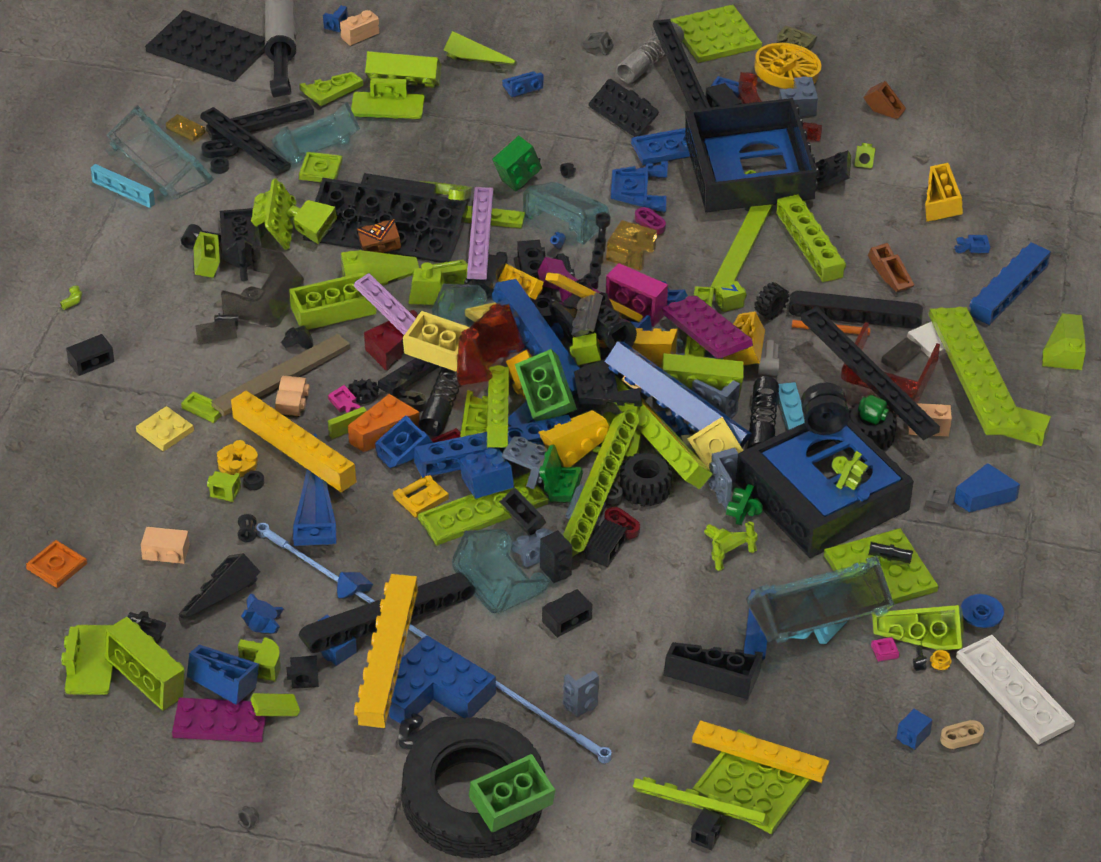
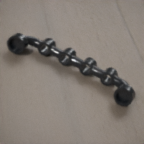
(602, 220)

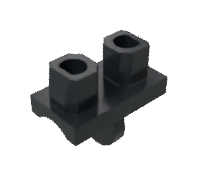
(148, 625)

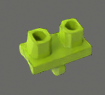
(850, 471)

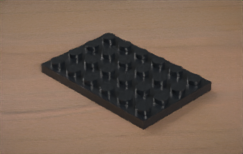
(207, 45)

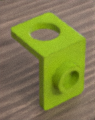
(865, 148)

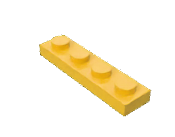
(530, 284)

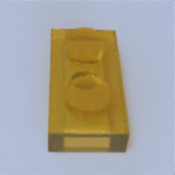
(185, 128)

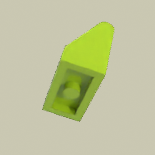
(454, 271)

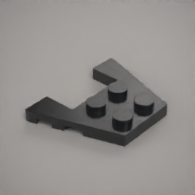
(598, 385)

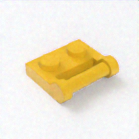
(423, 500)

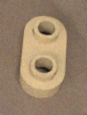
(959, 734)

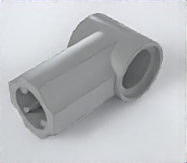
(769, 359)

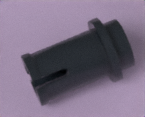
(226, 317)

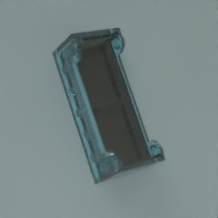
(821, 600)

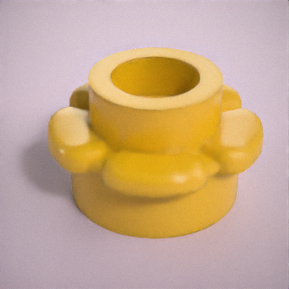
(940, 660)

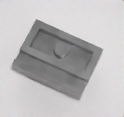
(586, 314)

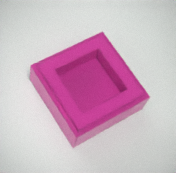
(885, 649)

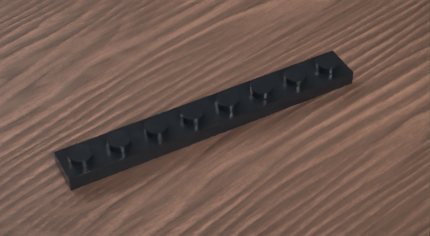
(680, 64)

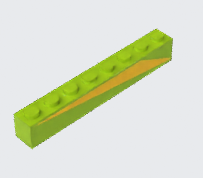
(667, 442)

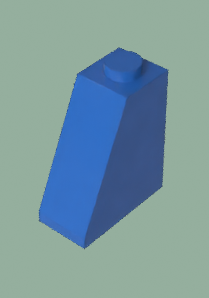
(986, 489)

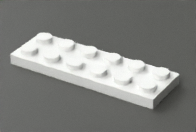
(1015, 689)

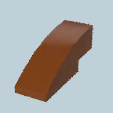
(890, 267)

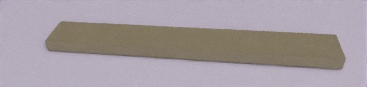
(293, 367)

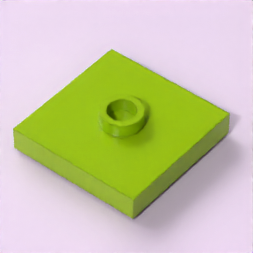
(320, 166)

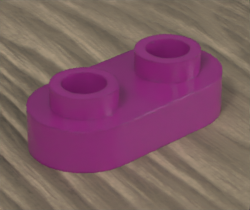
(649, 219)

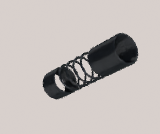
(437, 408)
(763, 430)

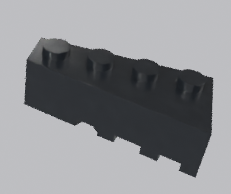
(713, 668)

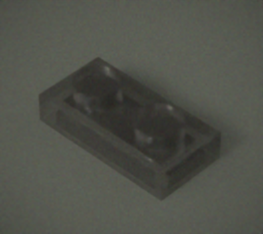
(216, 331)
(901, 354)

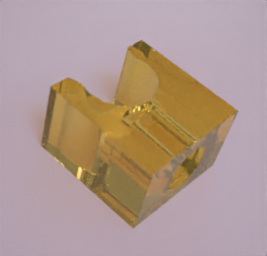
(628, 244)

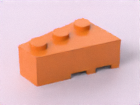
(379, 420)

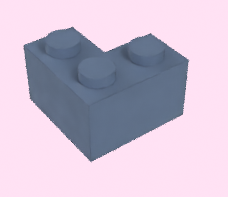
(803, 95)

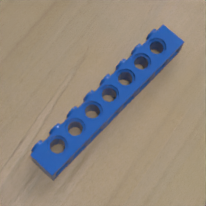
(444, 455)

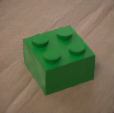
(517, 163)

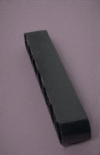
(858, 309)

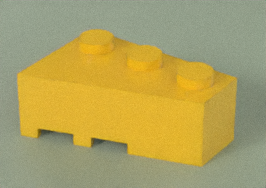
(942, 194)

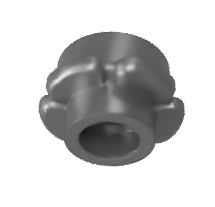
(248, 816)

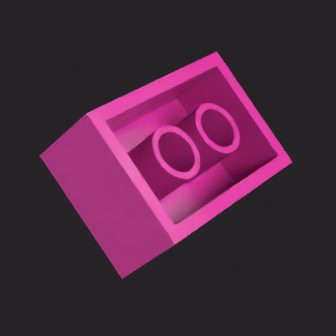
(637, 292)

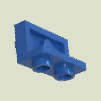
(523, 83)

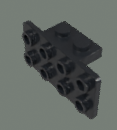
(624, 108)

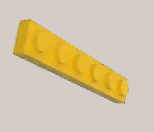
(760, 751)

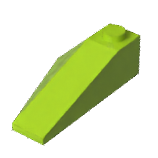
(467, 49)
(380, 265)
(928, 627)

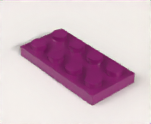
(217, 720)

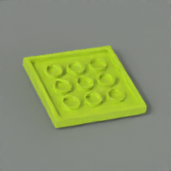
(717, 33)
(903, 579)
(752, 785)

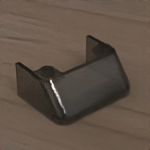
(270, 303)

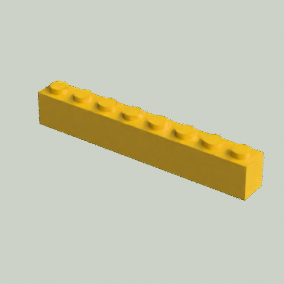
(294, 441)
(387, 651)

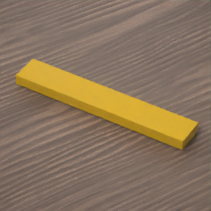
(583, 291)

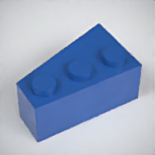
(222, 673)

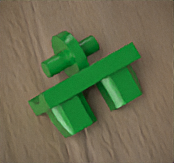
(745, 505)

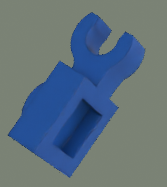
(975, 243)

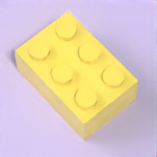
(434, 340)

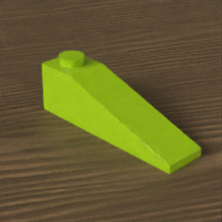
(1066, 344)

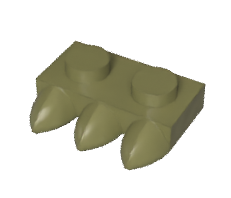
(796, 37)

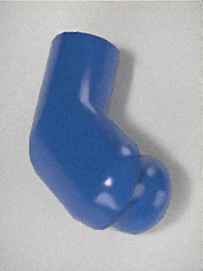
(558, 240)

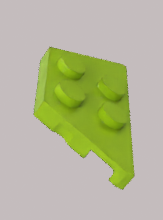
(474, 415)

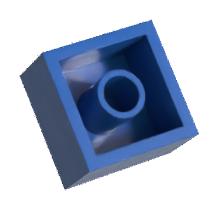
(486, 472)

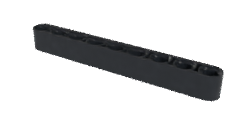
(362, 620)

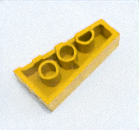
(653, 344)

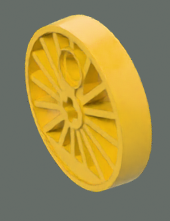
(783, 62)

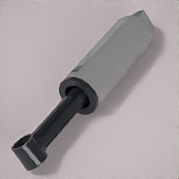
(280, 42)

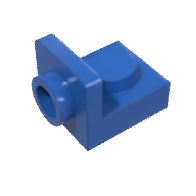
(332, 21)

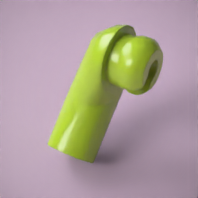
(74, 298)

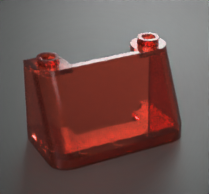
(485, 343)

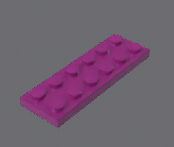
(707, 326)

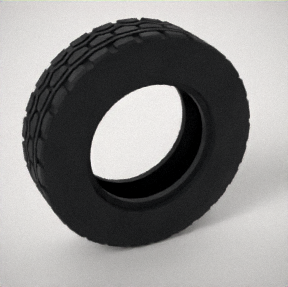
(442, 748)

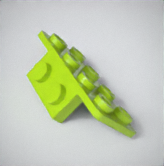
(388, 100)
(274, 209)
(86, 662)

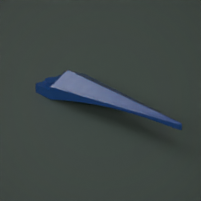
(314, 516)

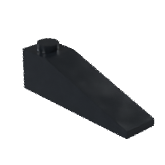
(228, 578)

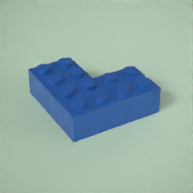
(441, 675)

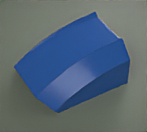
(399, 443)

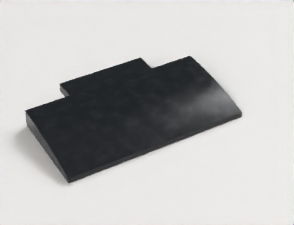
(425, 222)

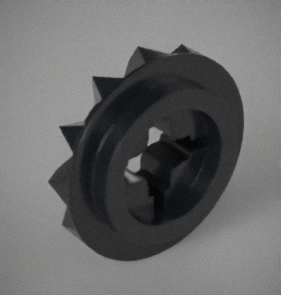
(366, 395)

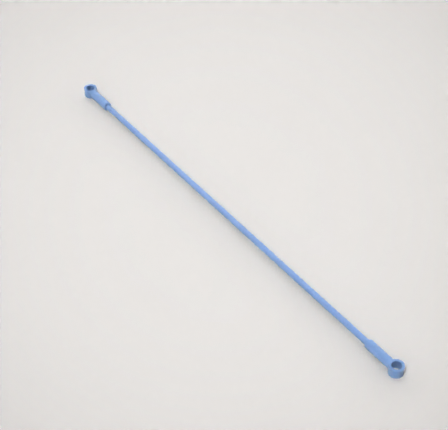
(264, 531)

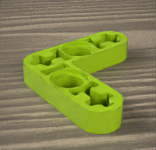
(454, 192)

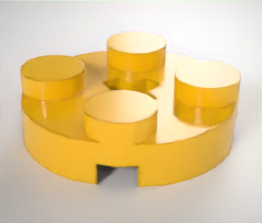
(237, 450)

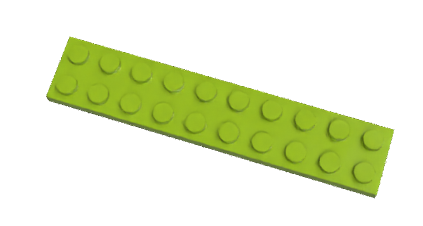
(977, 371)

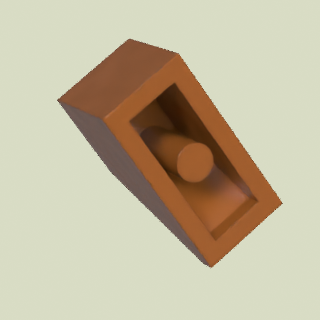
(884, 100)

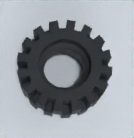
(771, 300)

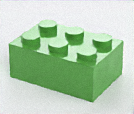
(545, 386)
(511, 793)

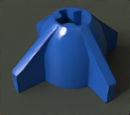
(261, 615)

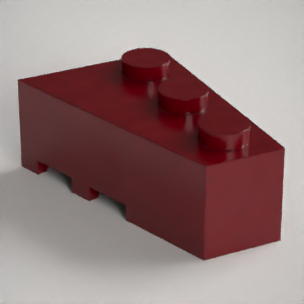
(385, 343)

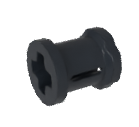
(250, 527)

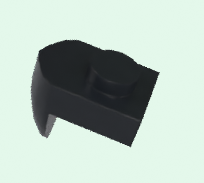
(298, 336)

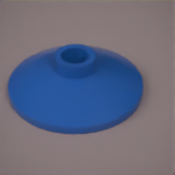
(982, 610)

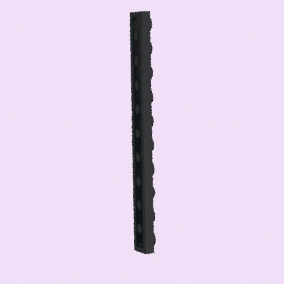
(870, 373)

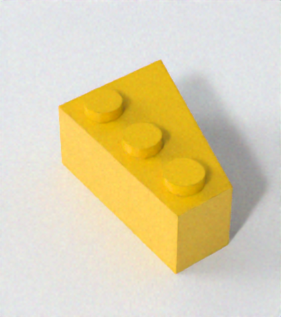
(751, 326)
(576, 437)

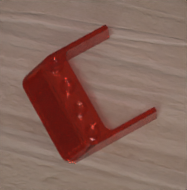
(910, 387)

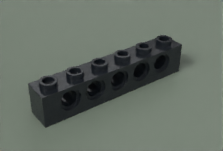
(530, 257)

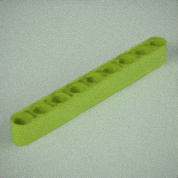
(600, 480)

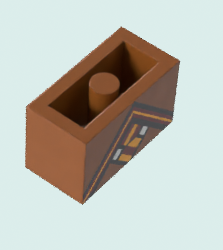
(379, 237)

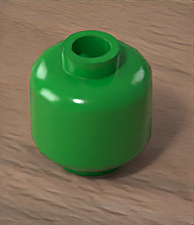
(873, 409)

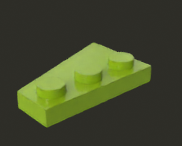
(327, 91)

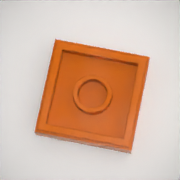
(56, 563)

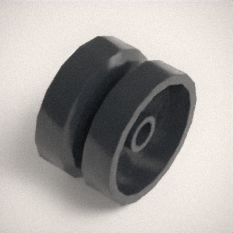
(825, 408)

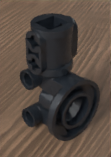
(609, 324)

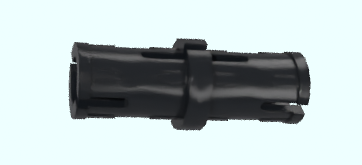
(890, 552)

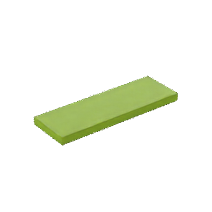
(468, 514)

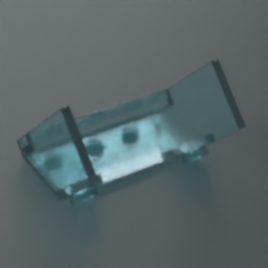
(316, 135)

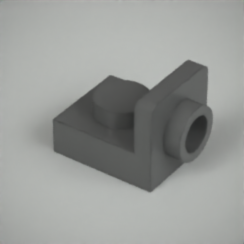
(598, 40)

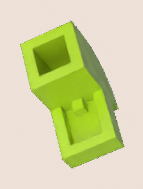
(265, 654)

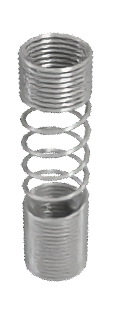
(638, 61)

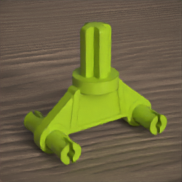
(726, 541)

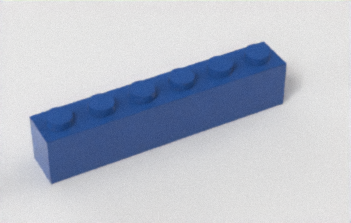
(1009, 283)

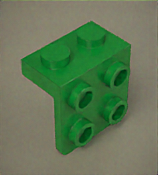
(558, 480)

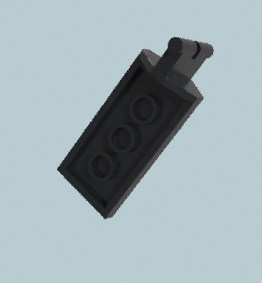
(237, 237)

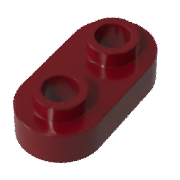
(621, 517)

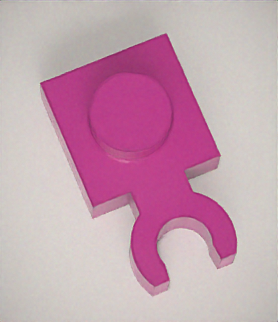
(343, 399)

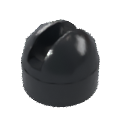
(567, 170)

